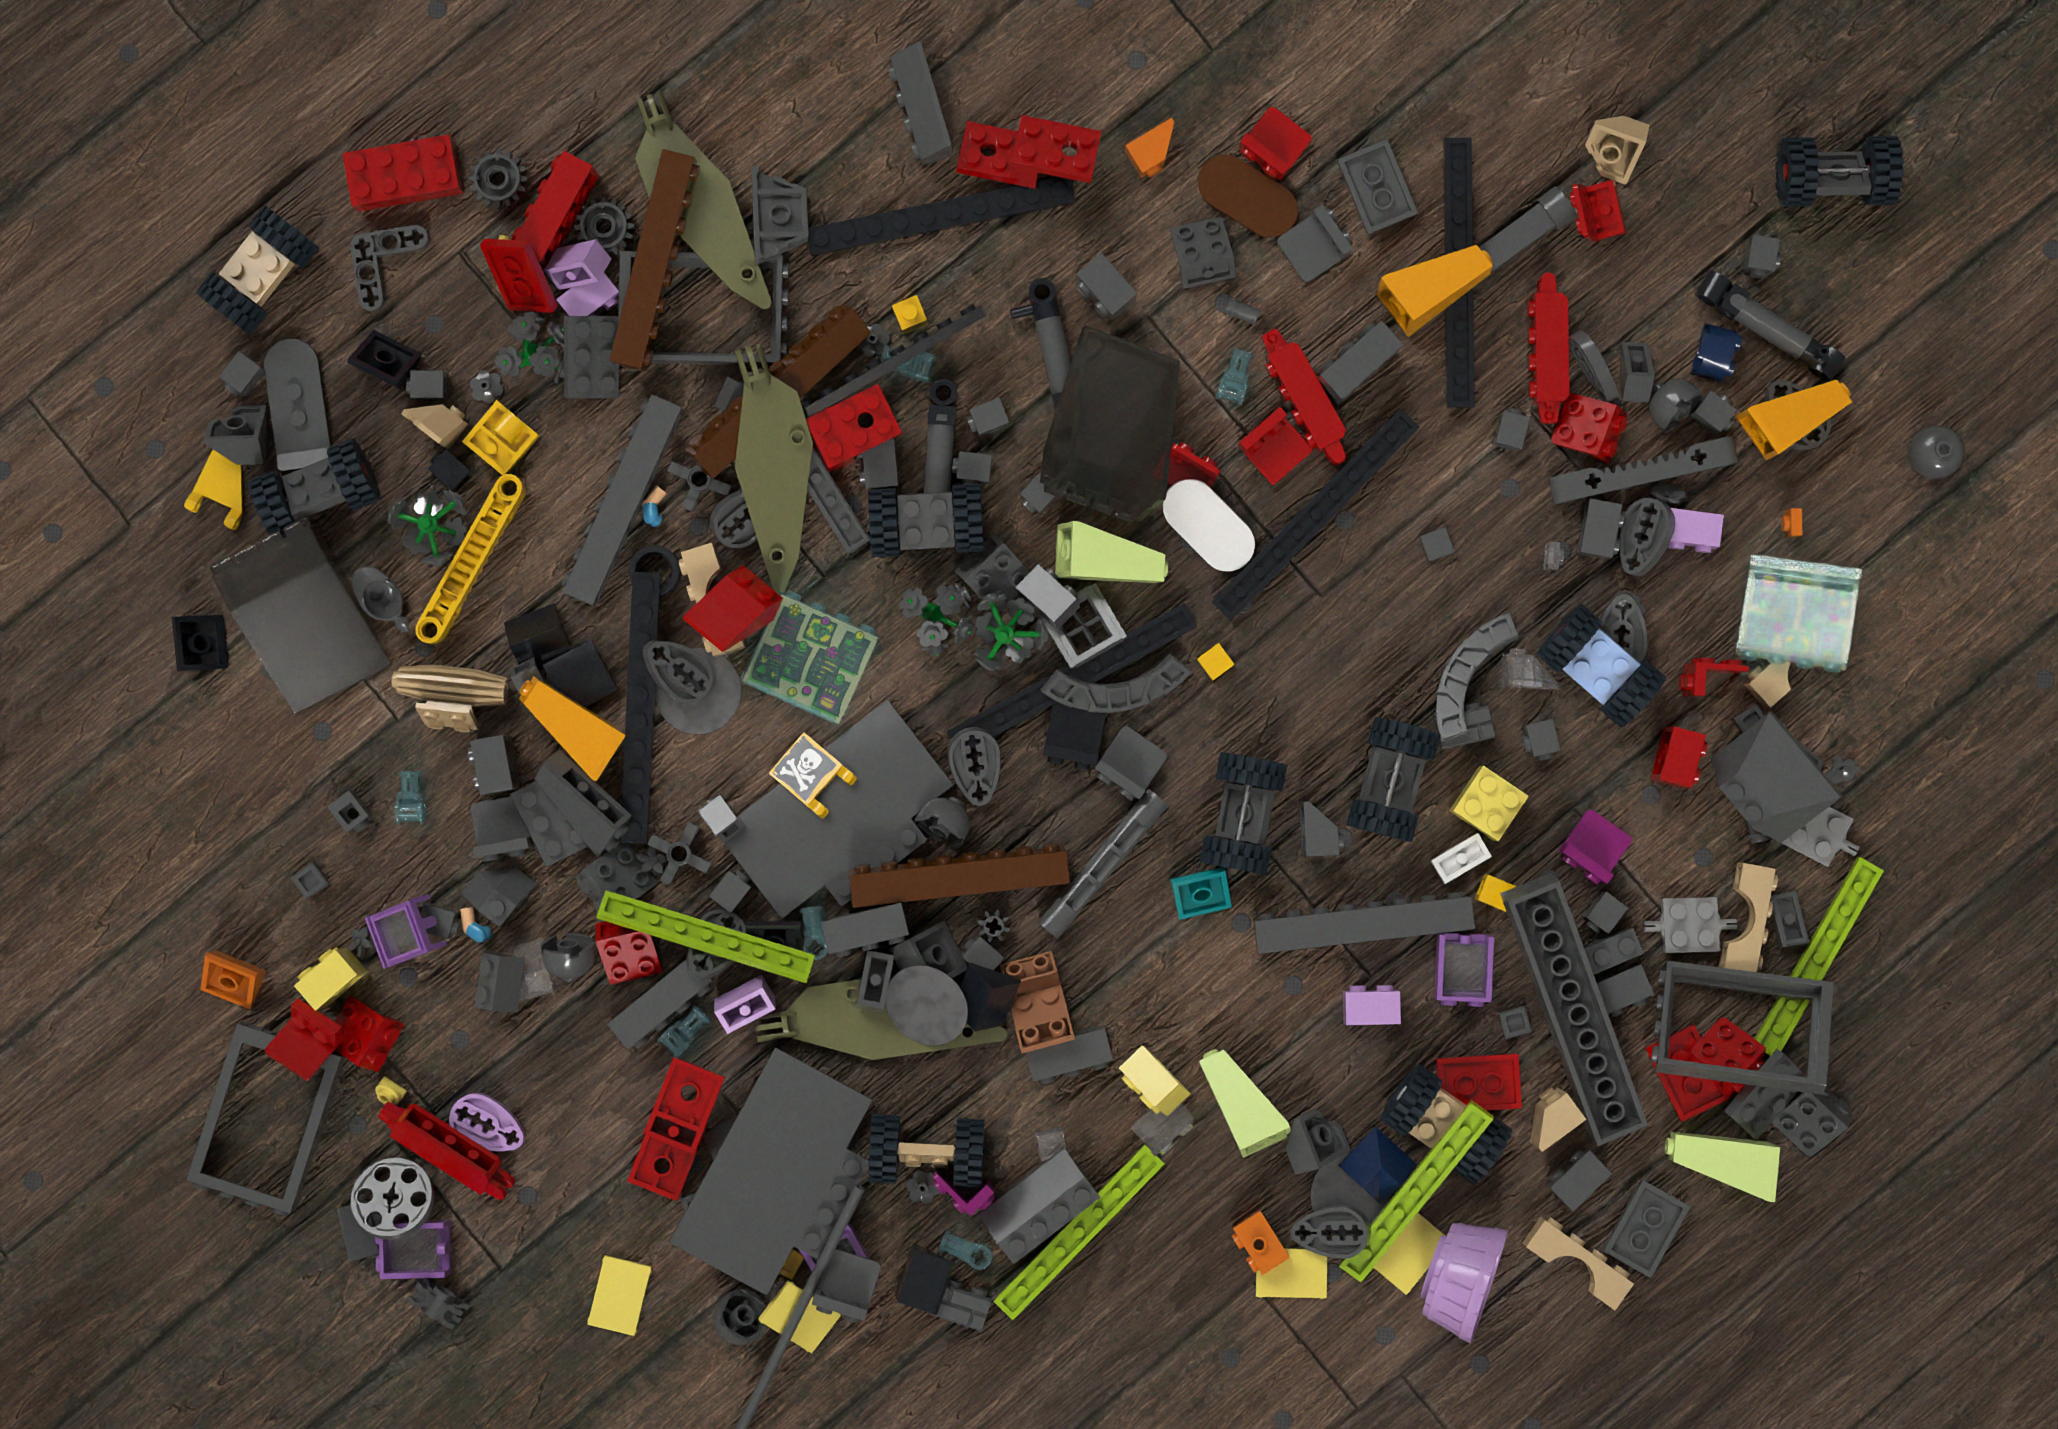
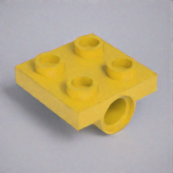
(500, 438)

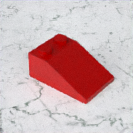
(734, 609)

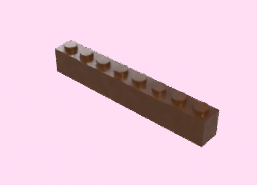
(654, 259)
(799, 369)
(958, 876)

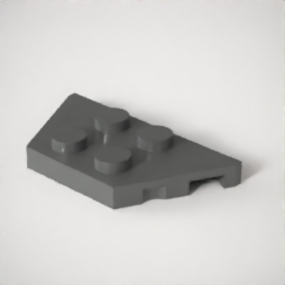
(778, 215)

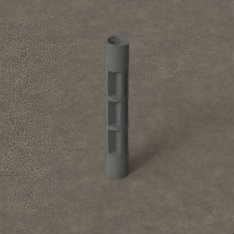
(1103, 863)

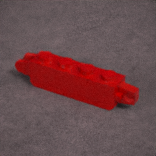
(1549, 349)
(1305, 395)
(447, 1149)

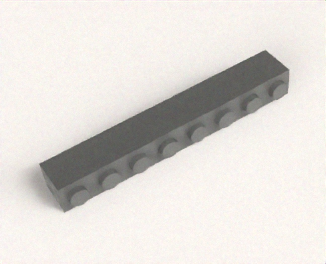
(623, 501)
(1363, 924)

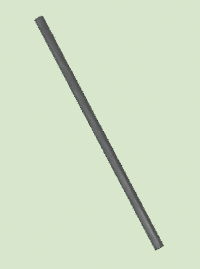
(800, 1307)

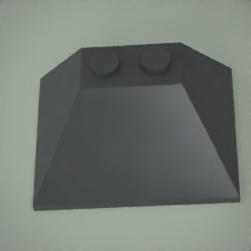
(1772, 779)

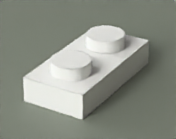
(1461, 858)

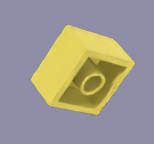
(1488, 803)
(330, 978)
(1149, 1076)

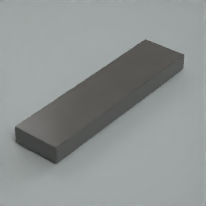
(834, 506)

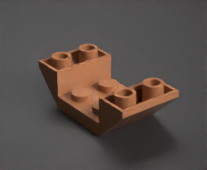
(1039, 1003)

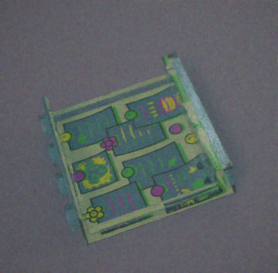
(1798, 613)
(811, 658)

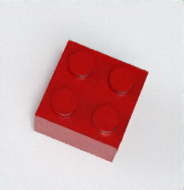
(1678, 757)

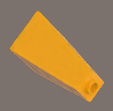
(1428, 288)
(1787, 419)
(578, 730)

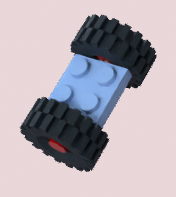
(1601, 666)

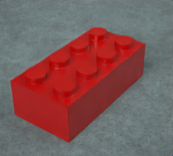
(403, 173)
(557, 205)

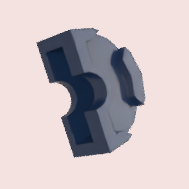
(1715, 353)

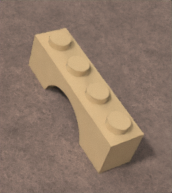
(702, 567)
(1768, 683)
(1755, 886)
(1605, 1282)

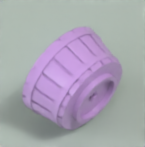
(1462, 1277)

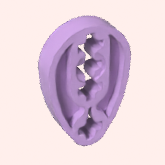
(488, 1108)

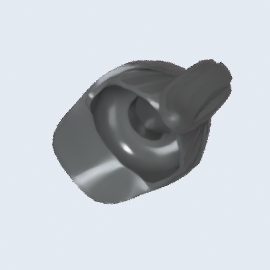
(379, 596)

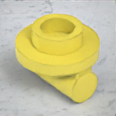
(389, 1091)

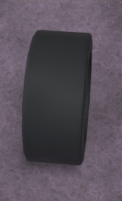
(657, 550)

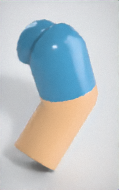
(650, 508)
(473, 929)

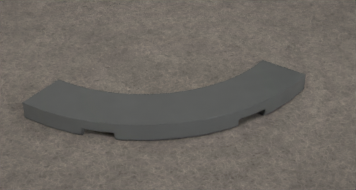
(1461, 670)
(1117, 696)

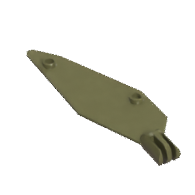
(714, 219)
(773, 465)
(830, 1019)

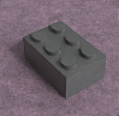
(1358, 361)
(866, 929)
(1070, 1057)

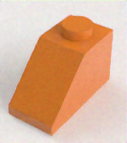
(1150, 149)

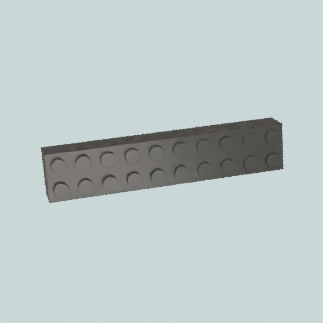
(1574, 1008)

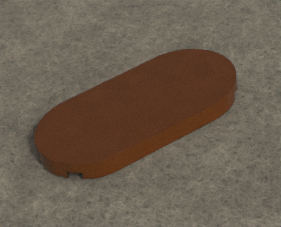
(1247, 196)

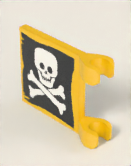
(808, 770)

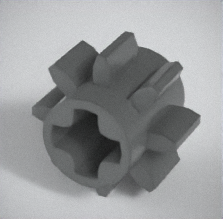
(989, 919)

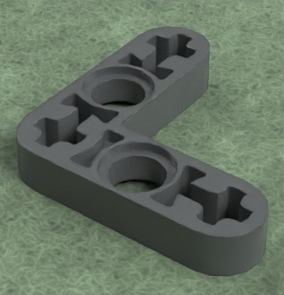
(378, 251)

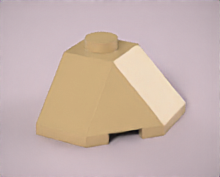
(1617, 146)
(438, 422)

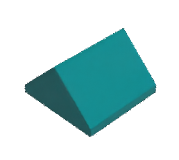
(1201, 892)

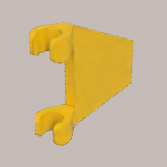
(221, 483)

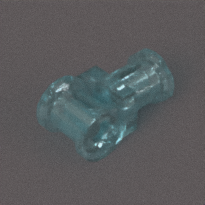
(912, 367)
(1235, 379)
(410, 799)
(813, 930)
(680, 1035)
(964, 1250)

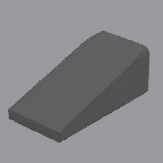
(1788, 921)

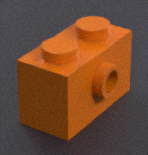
(1260, 1242)

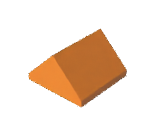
(231, 979)

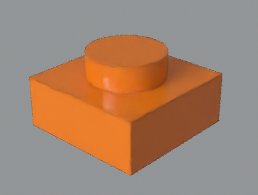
(1792, 523)

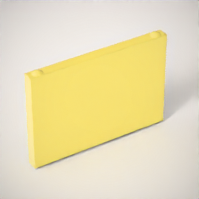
(1410, 1254)
(1297, 1277)
(619, 1295)
(813, 1324)

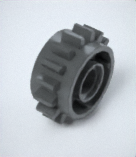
(491, 166)
(606, 212)

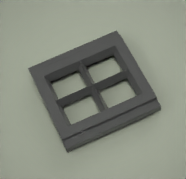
(1106, 617)

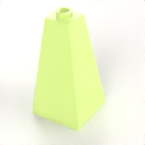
(1101, 556)
(1245, 1108)
(1734, 1161)

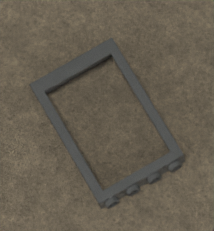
(692, 260)
(1818, 991)
(260, 1038)

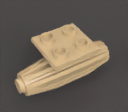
(450, 693)

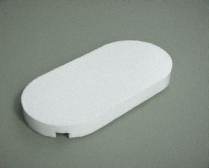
(1208, 525)

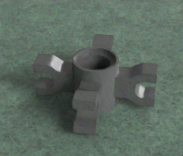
(694, 492)
(691, 859)
(438, 1302)

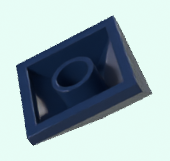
(1377, 1165)

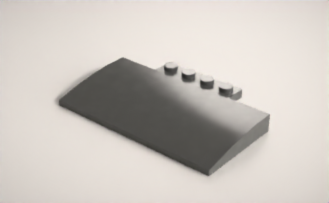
(797, 853)
(777, 1174)

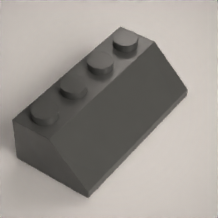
(921, 105)
(1038, 1205)

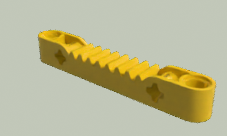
(470, 559)

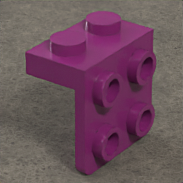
(1595, 847)
(980, 1198)

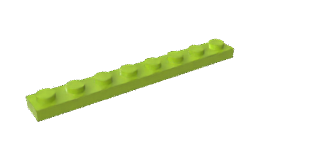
(705, 936)
(1820, 951)
(1419, 1188)
(1078, 1232)

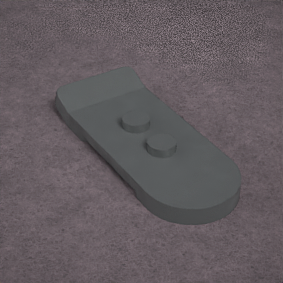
(296, 405)

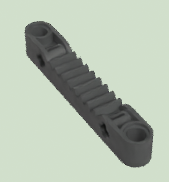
(1713, 455)

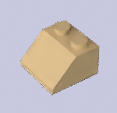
(1554, 1118)

